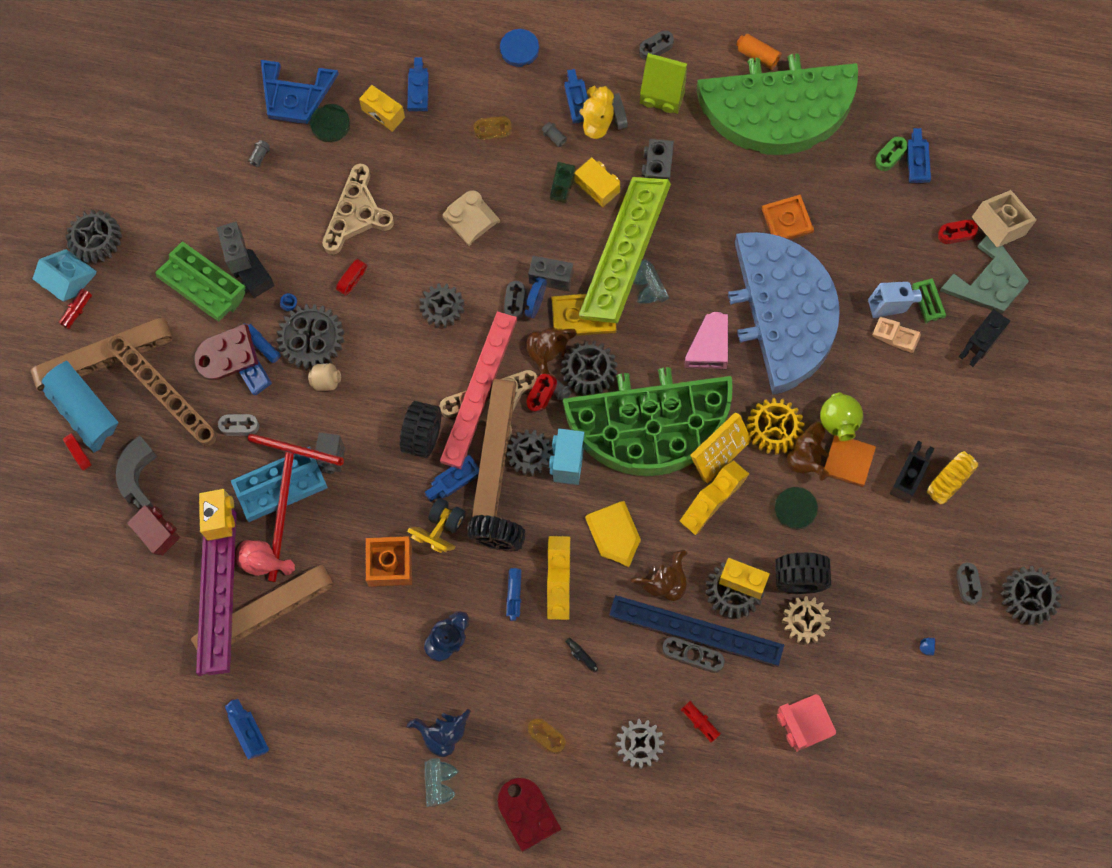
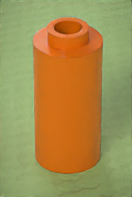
(755, 48)

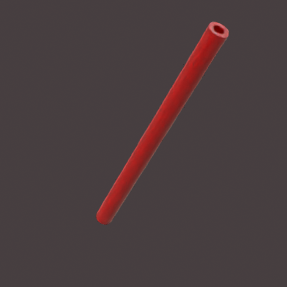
(296, 449)
(281, 512)

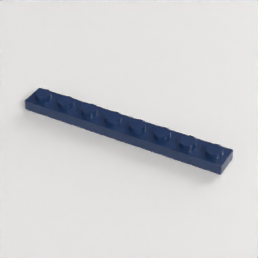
(696, 631)

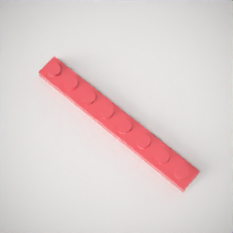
(478, 390)

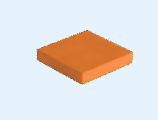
(788, 218)
(849, 460)

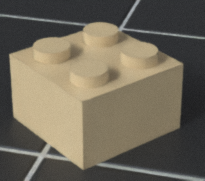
(1004, 218)

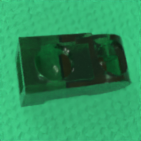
(562, 182)

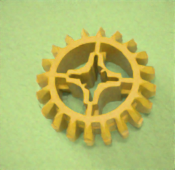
(766, 412)
(952, 477)

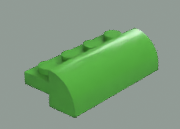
(201, 282)

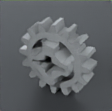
(632, 737)

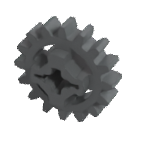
(434, 301)
(537, 454)

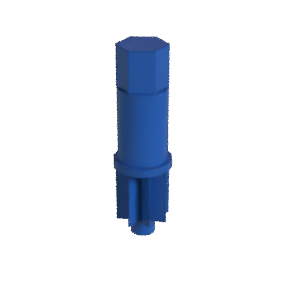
(263, 345)
(514, 590)

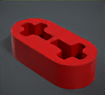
(958, 234)
(351, 277)
(546, 394)
(77, 451)

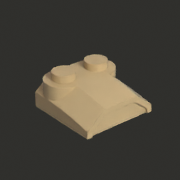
(470, 216)

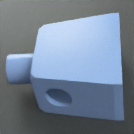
(892, 298)

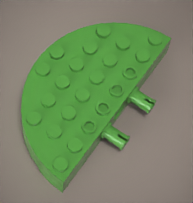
(781, 108)
(650, 427)

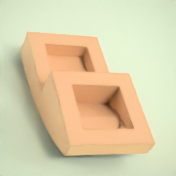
(896, 335)

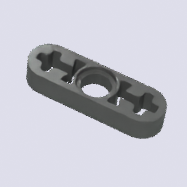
(676, 654)

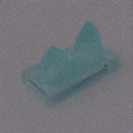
(655, 289)
(435, 773)

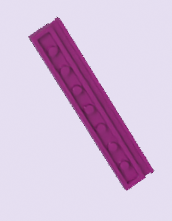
(216, 605)

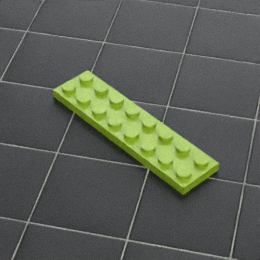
(624, 250)

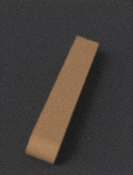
(98, 355)
(155, 383)
(494, 448)
(278, 603)

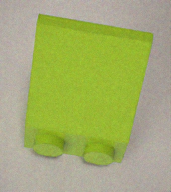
(663, 83)

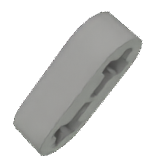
(238, 422)

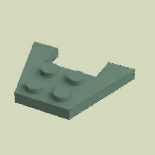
(995, 286)

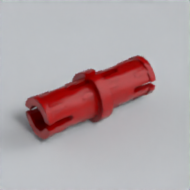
(75, 309)
(700, 721)

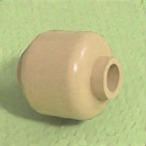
(324, 377)

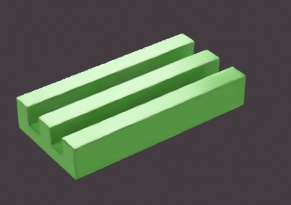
(934, 316)

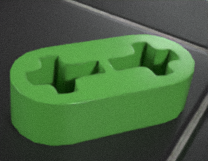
(888, 151)

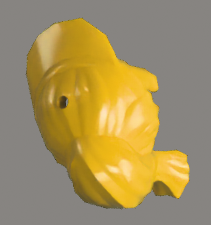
(598, 105)

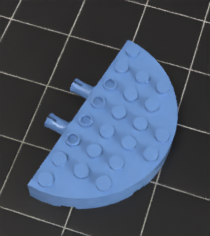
(790, 305)

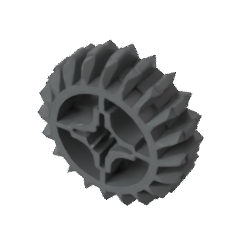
(90, 230)
(598, 356)
(1025, 589)
(721, 601)

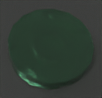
(330, 123)
(796, 508)

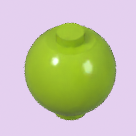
(841, 416)

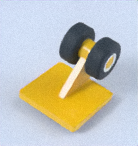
(443, 518)

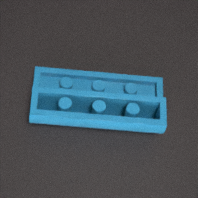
(79, 405)
(261, 488)

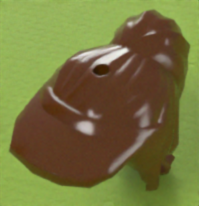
(547, 344)
(808, 452)
(667, 581)

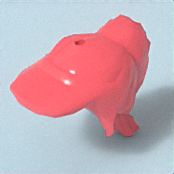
(258, 559)

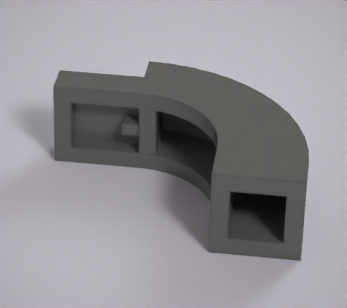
(128, 470)

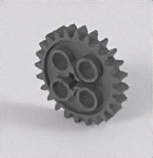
(291, 335)

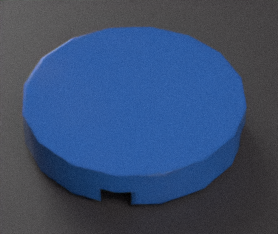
(519, 47)
(535, 297)

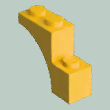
(713, 496)
(558, 578)

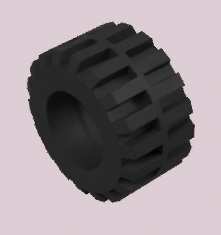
(420, 429)
(803, 573)

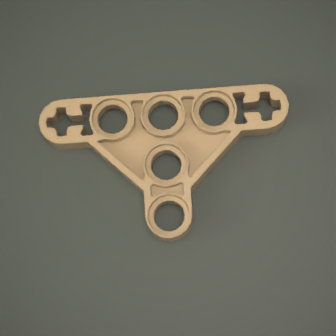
(353, 222)
(460, 396)

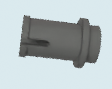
(554, 134)
(259, 153)
(561, 391)

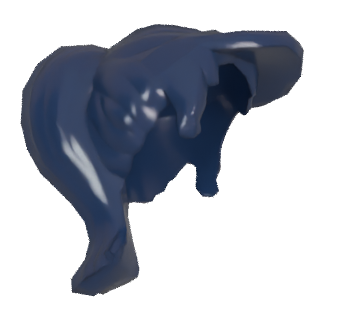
(453, 627)
(443, 735)

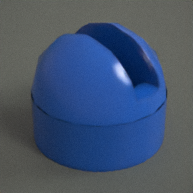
(288, 299)
(927, 646)

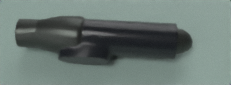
(580, 654)

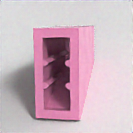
(710, 344)

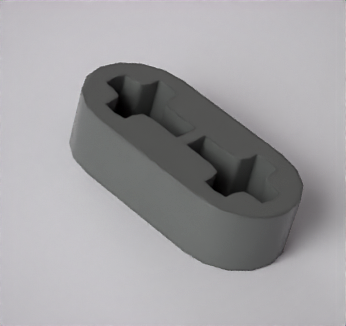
(656, 45)
(619, 112)
(510, 300)
(963, 583)

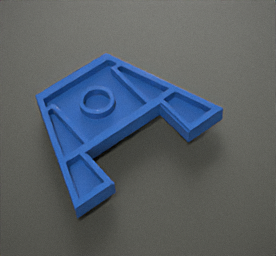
(290, 99)

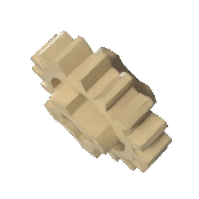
(815, 620)

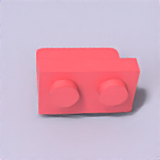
(806, 722)

